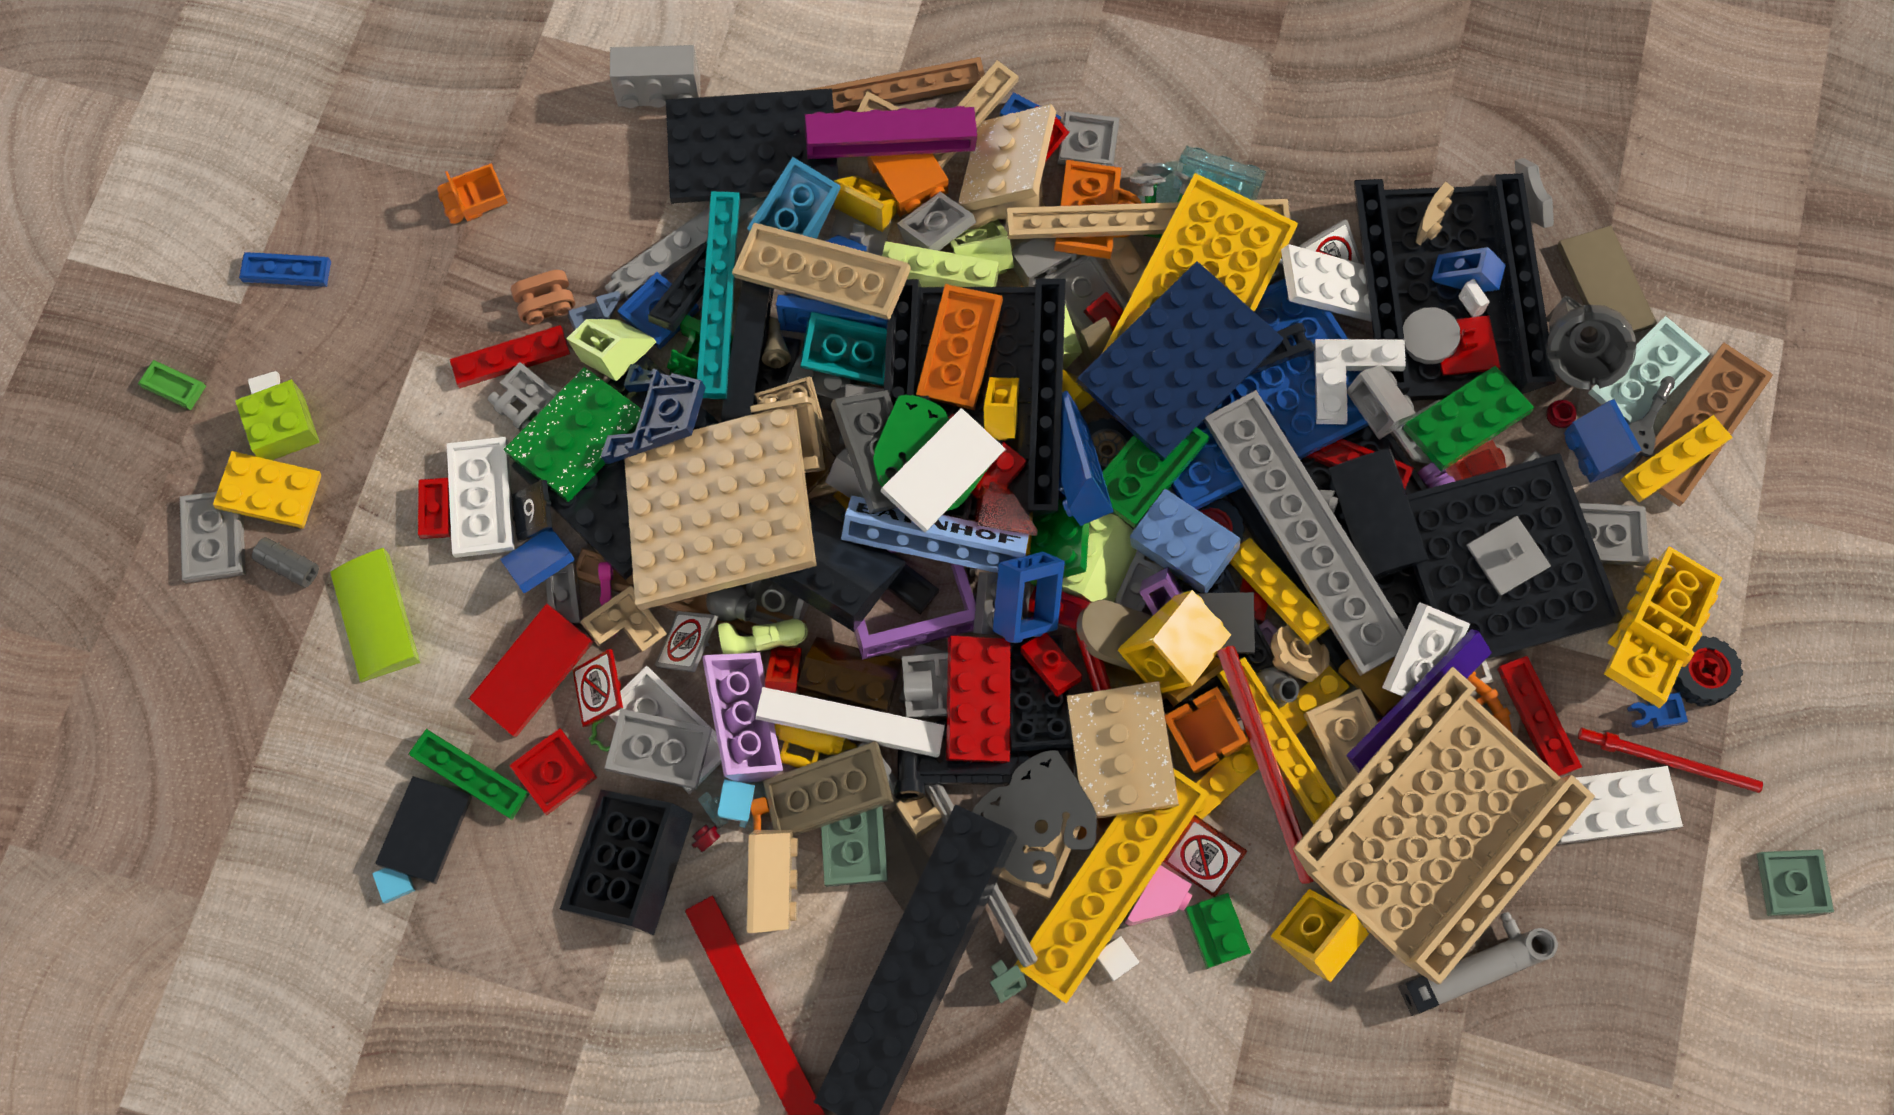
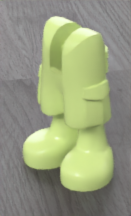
(764, 636)

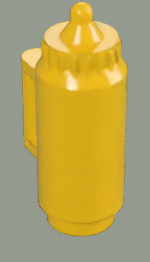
(811, 740)

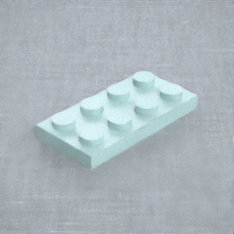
(1659, 354)

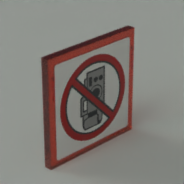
(1205, 856)

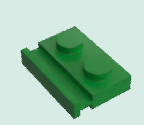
(1217, 930)

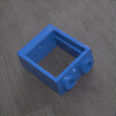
(1010, 594)

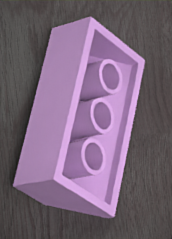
(745, 744)

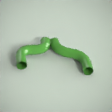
(594, 733)

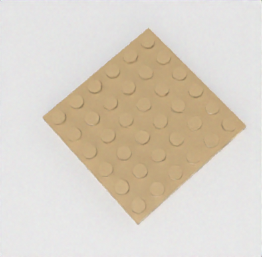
(719, 509)

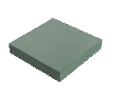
(1795, 882)

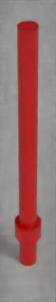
(1612, 743)

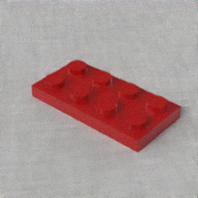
(978, 699)

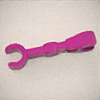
(605, 574)

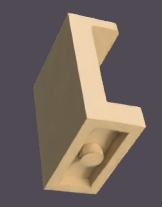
(808, 426)

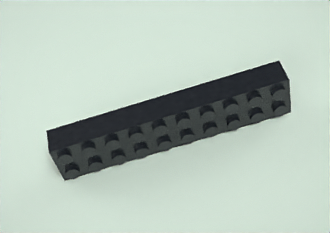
(917, 966)

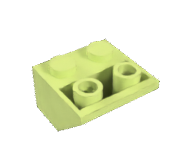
(609, 345)

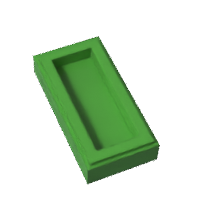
(172, 385)

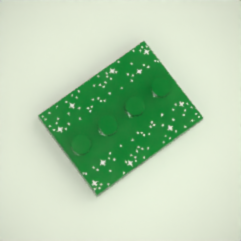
(571, 431)

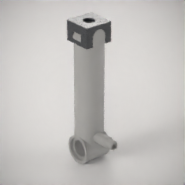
(1481, 968)

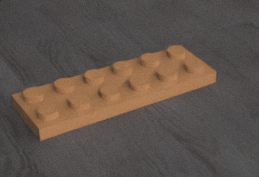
(1722, 389)

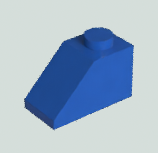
(1463, 266)

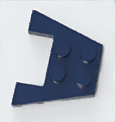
(666, 413)

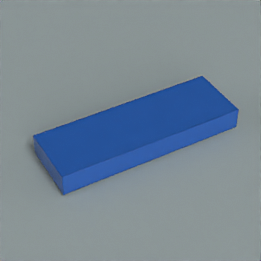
(285, 269)

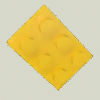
(267, 489)

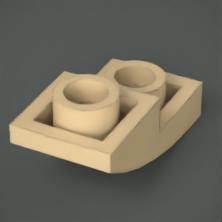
(1434, 214)

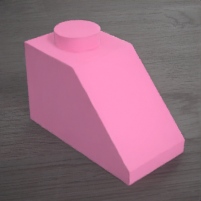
(1160, 898)

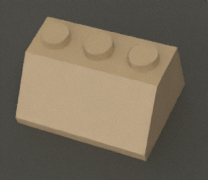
(771, 880)

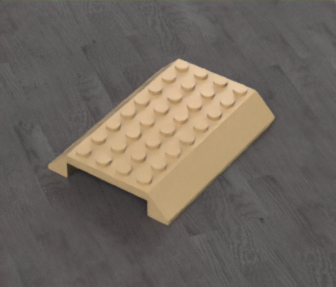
(1440, 829)

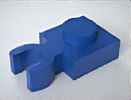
(1669, 715)

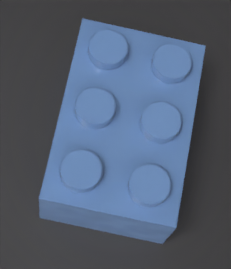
(1185, 541)

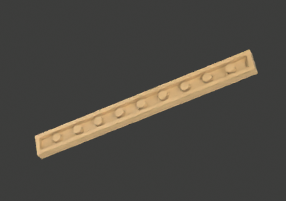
(1101, 219)

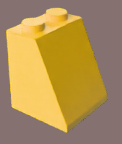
(1176, 643)

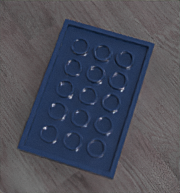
(1179, 360)

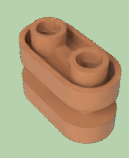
(542, 296)

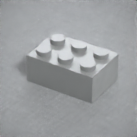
(654, 74)

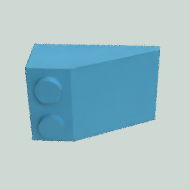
(798, 201)

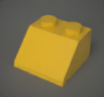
(1320, 934)

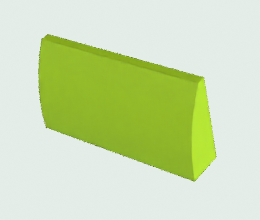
(374, 615)

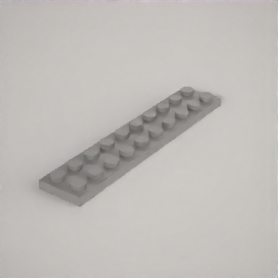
(1308, 532)

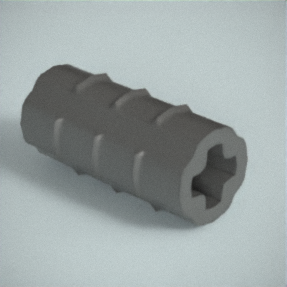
(285, 562)

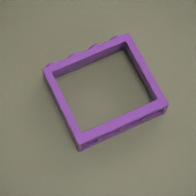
(923, 631)

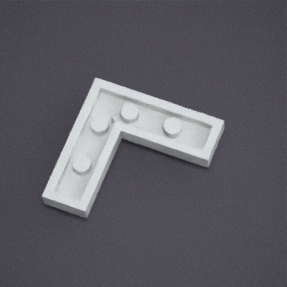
(1336, 357)

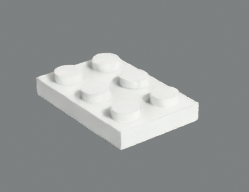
(1423, 646)

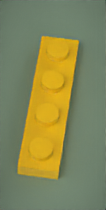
(1676, 458)
(1279, 591)

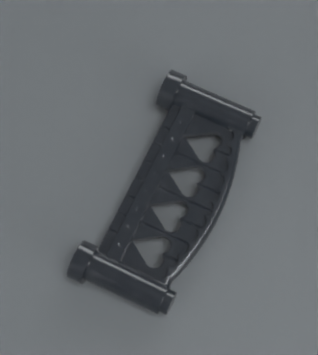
(919, 770)

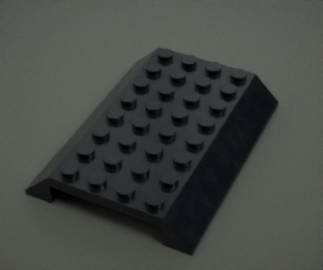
(1402, 273)
(1025, 347)

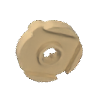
(1302, 664)

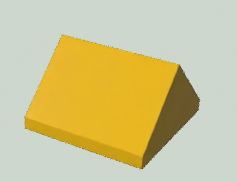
(865, 202)

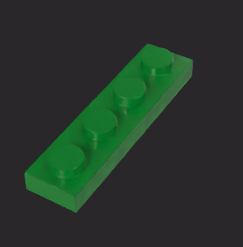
(469, 774)

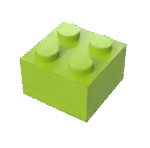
(277, 421)

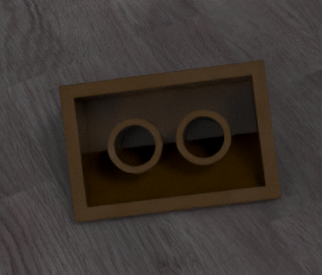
(841, 676)

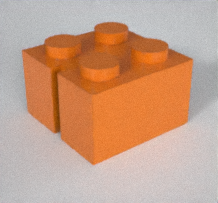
(1207, 730)

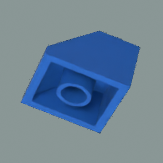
(1602, 442)

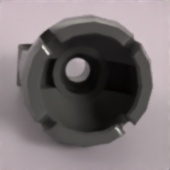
(1591, 359)

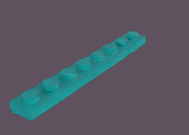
(718, 294)

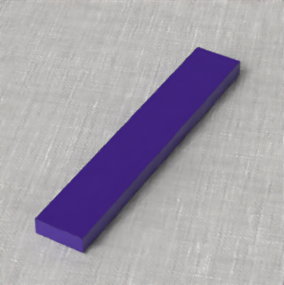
(1464, 657)

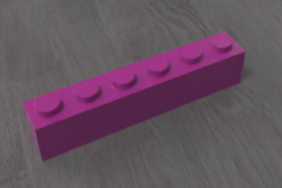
(890, 132)

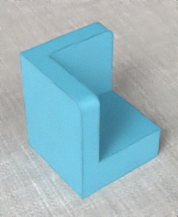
(735, 801)

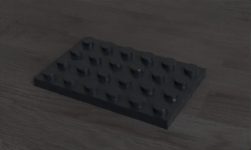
(740, 142)

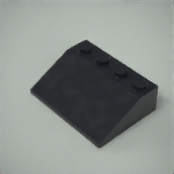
(846, 574)
(627, 861)

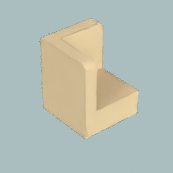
(919, 815)

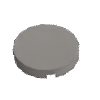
(1431, 335)

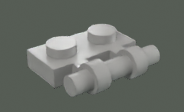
(528, 389)

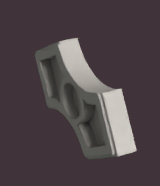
(1539, 201)

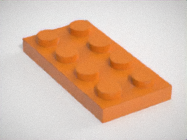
(959, 346)

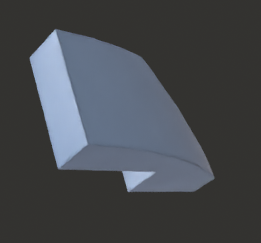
(601, 309)

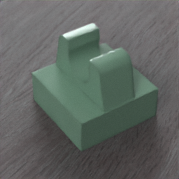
(1006, 981)

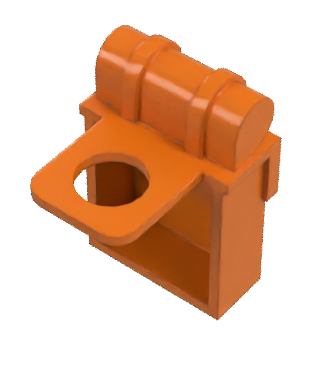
(471, 194)

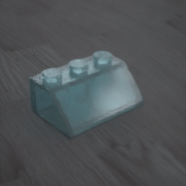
(1222, 170)

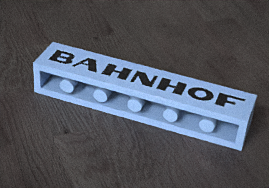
(947, 540)

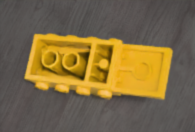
(1662, 625)

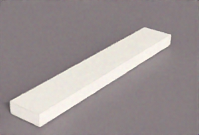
(850, 722)

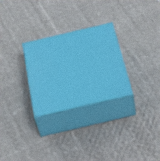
(392, 884)

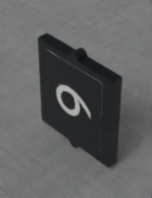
(532, 510)

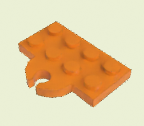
(1091, 185)

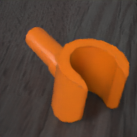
(758, 807)

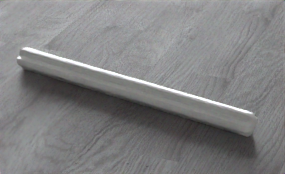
(996, 900)

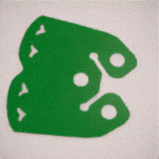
(907, 433)

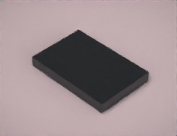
(424, 830)

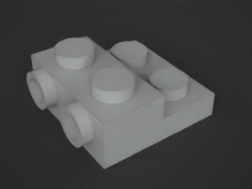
(935, 223)

